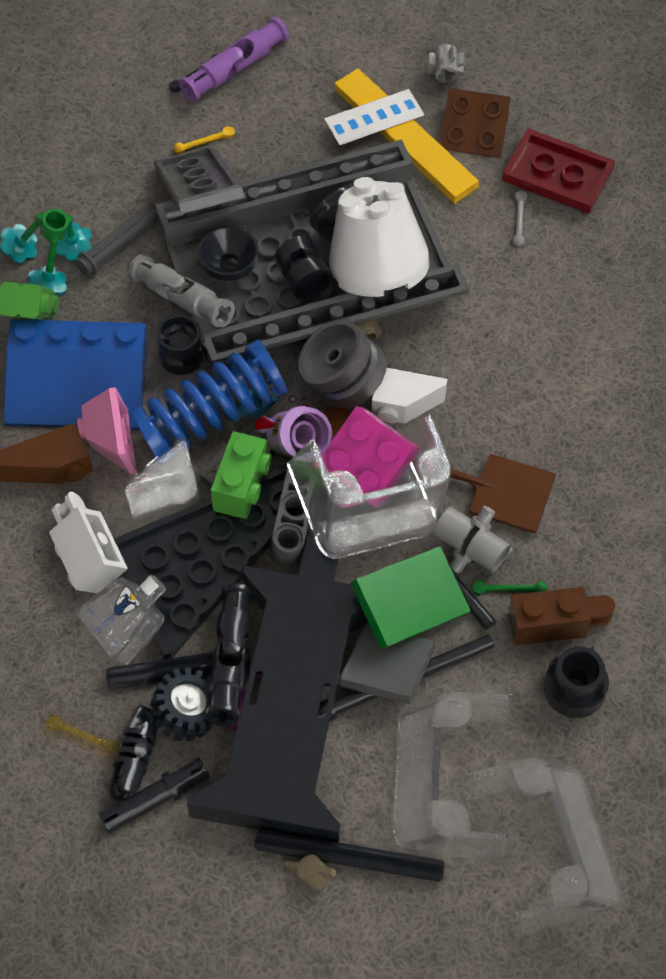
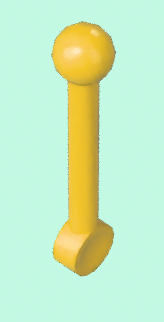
(227, 132)

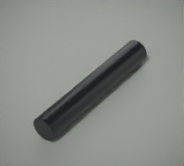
(477, 609)

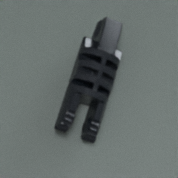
(133, 753)

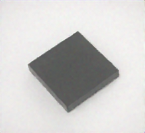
(390, 671)

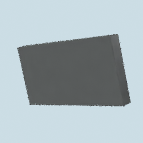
(198, 179)

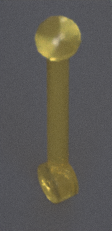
(55, 723)

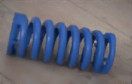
(158, 436)

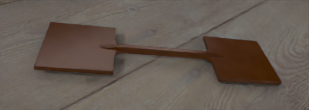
(506, 486)

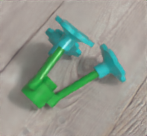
(65, 240)

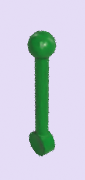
(480, 588)

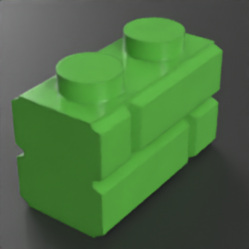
(27, 301)

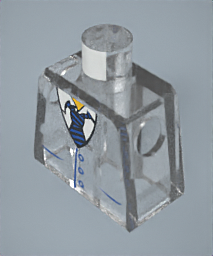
(124, 617)

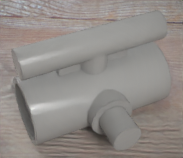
(472, 539)

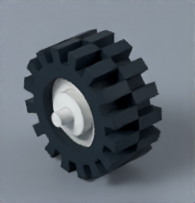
(182, 704)

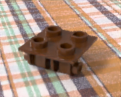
(475, 122)

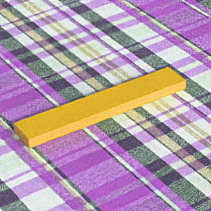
(422, 148)

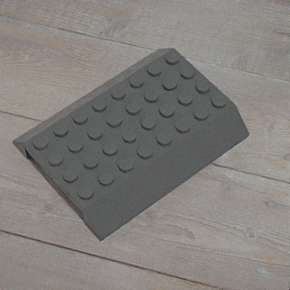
(279, 210)

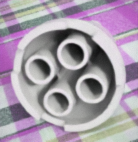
(376, 240)

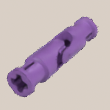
(222, 66)

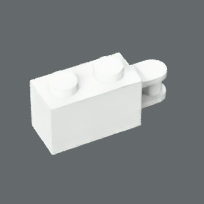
(85, 546)

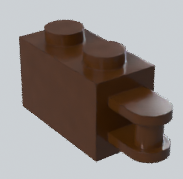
(557, 615)

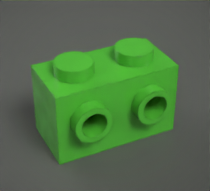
(240, 475)

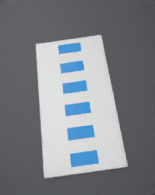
(374, 117)

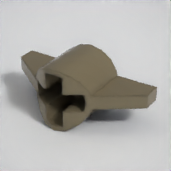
(311, 871)

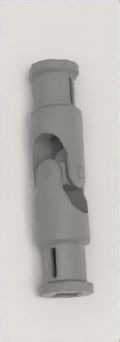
(182, 291)

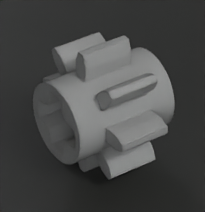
(446, 63)

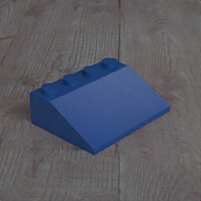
(66, 364)

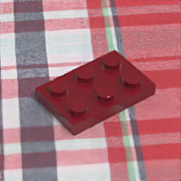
(558, 170)

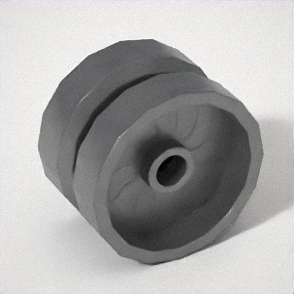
(342, 364)

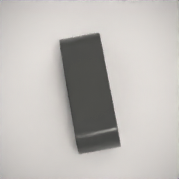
(288, 526)

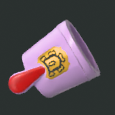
(294, 428)

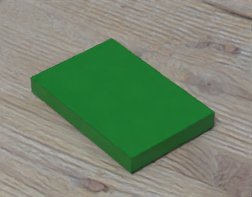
(410, 597)

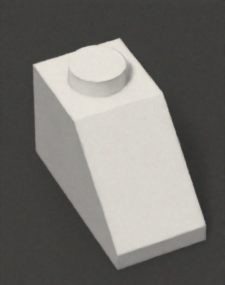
(407, 395)

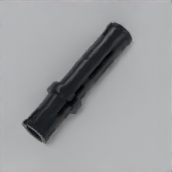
(154, 795)

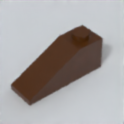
(47, 458)

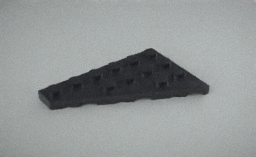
(197, 556)

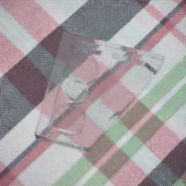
(163, 485)

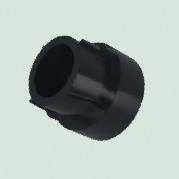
(571, 699)

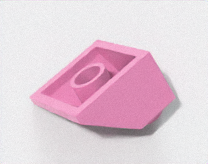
(108, 429)

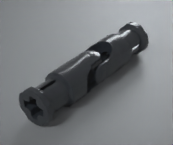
(226, 677)

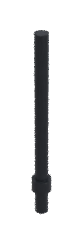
(435, 664)

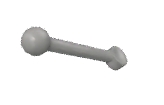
(520, 198)

